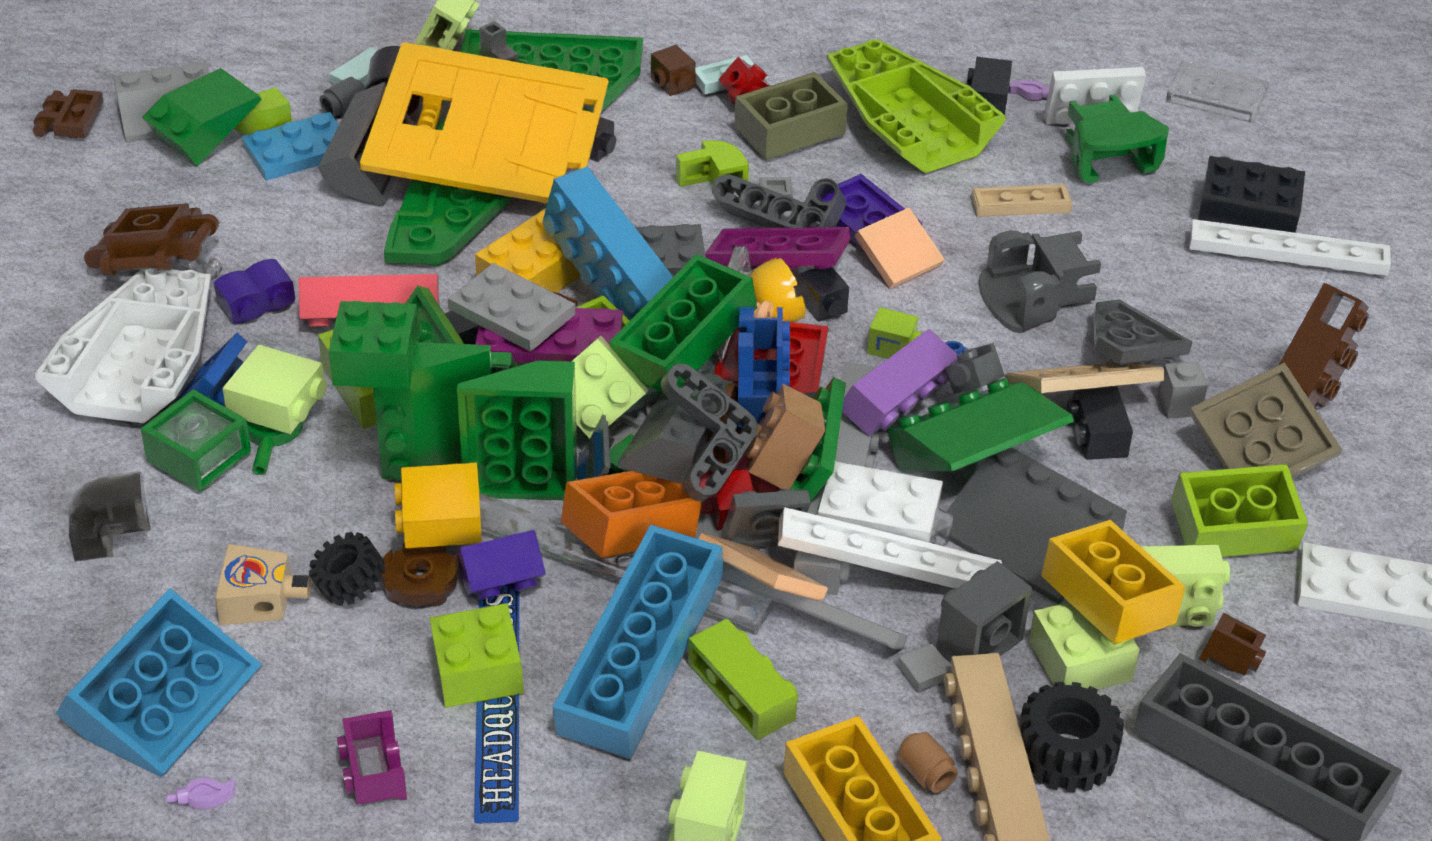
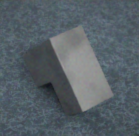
(494, 43)

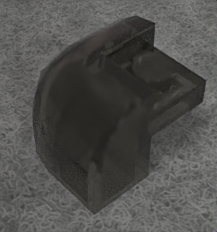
(105, 509)

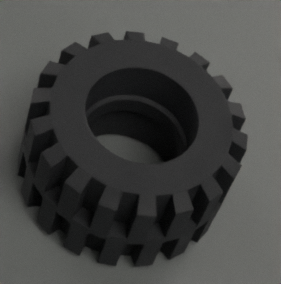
(1073, 712)

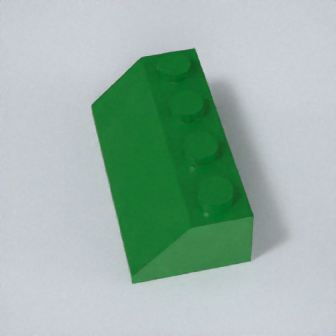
(684, 320)

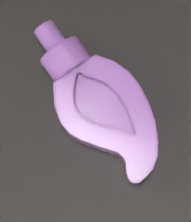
(1029, 89)
(203, 793)

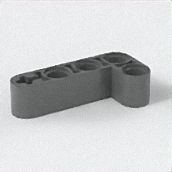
(776, 204)

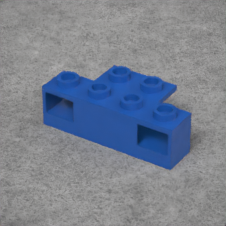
(761, 377)

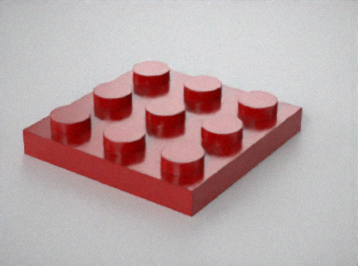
(806, 357)

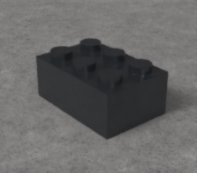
(1251, 194)

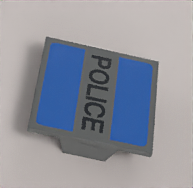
(596, 455)

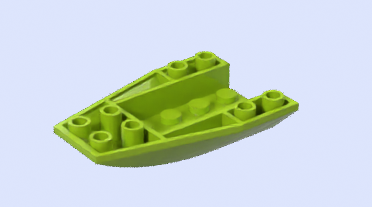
(915, 106)

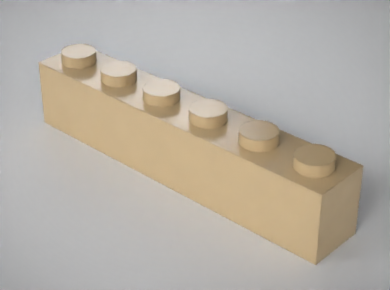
(994, 750)

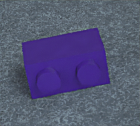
(500, 564)

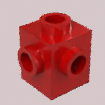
(743, 78)

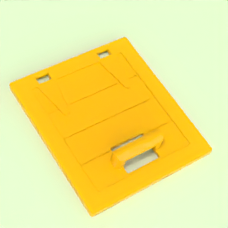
(505, 129)

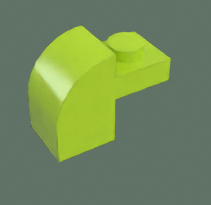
(268, 113)
(710, 162)

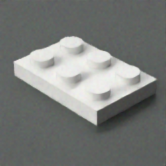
(1092, 87)
(882, 500)

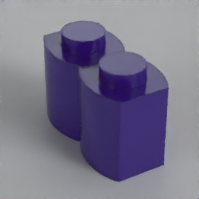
(254, 291)

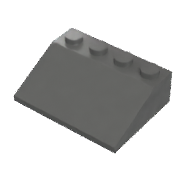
(1016, 508)

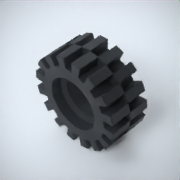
(353, 582)

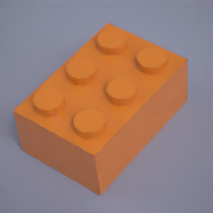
(617, 509)

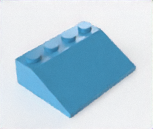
(158, 686)

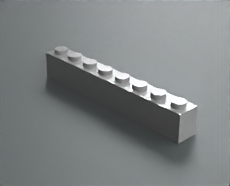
(852, 448)

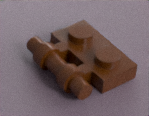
(68, 114)

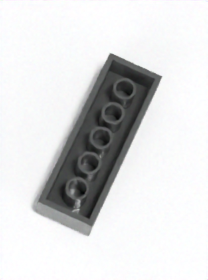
(1266, 751)

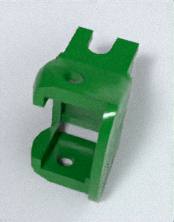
(1113, 131)

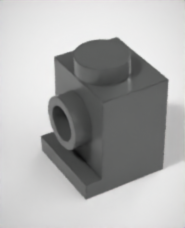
(974, 368)

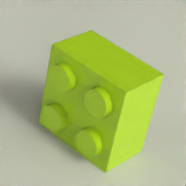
(476, 655)

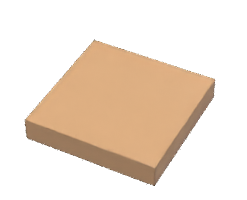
(899, 248)

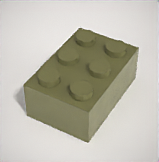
(790, 115)

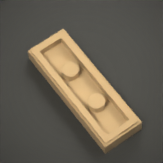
(1021, 200)

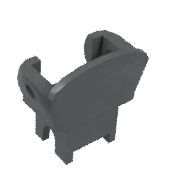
(1031, 294)

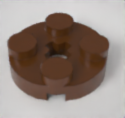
(424, 589)

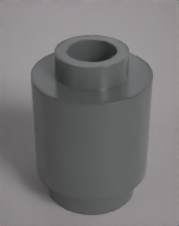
(338, 97)

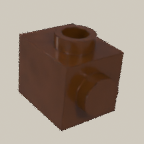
(673, 70)

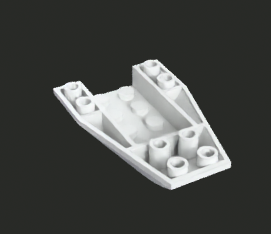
(131, 348)

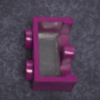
(373, 758)

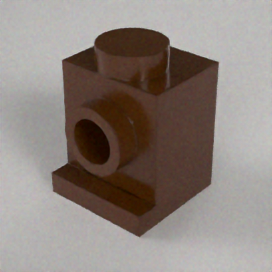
(1235, 646)

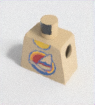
(257, 585)

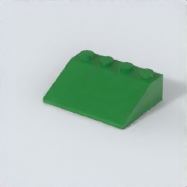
(423, 422)
(974, 427)
(521, 430)

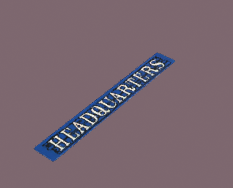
(498, 741)

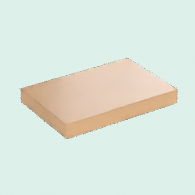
(767, 569)

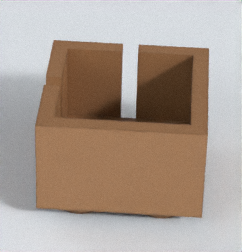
(785, 436)

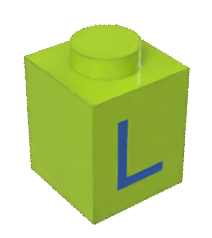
(891, 332)

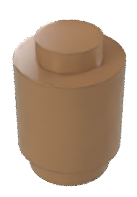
(927, 762)

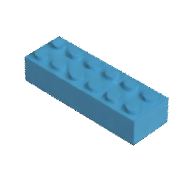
(603, 242)
(638, 641)

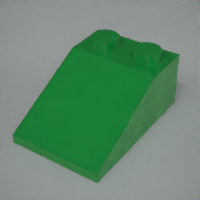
(201, 114)

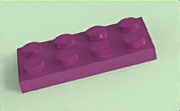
(795, 246)
(566, 341)

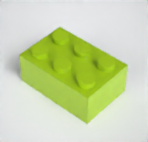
(1240, 510)

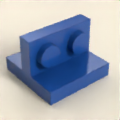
(217, 370)

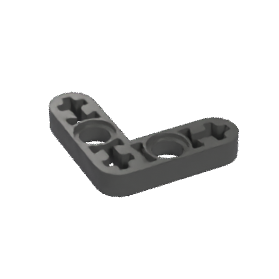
(724, 432)

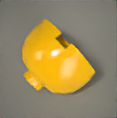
(775, 284)

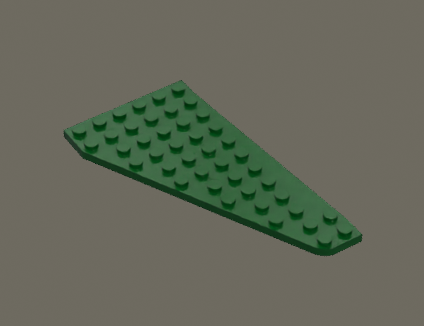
(444, 218)

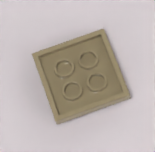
(1266, 425)

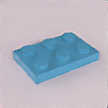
(291, 145)

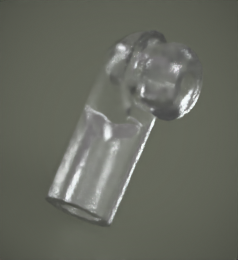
(211, 266)

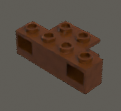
(1322, 351)

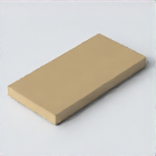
(1086, 376)

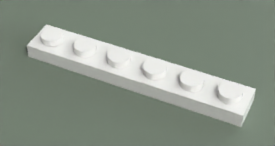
(1290, 247)
(878, 549)

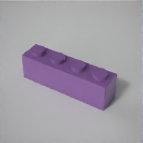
(898, 383)

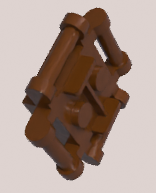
(151, 238)

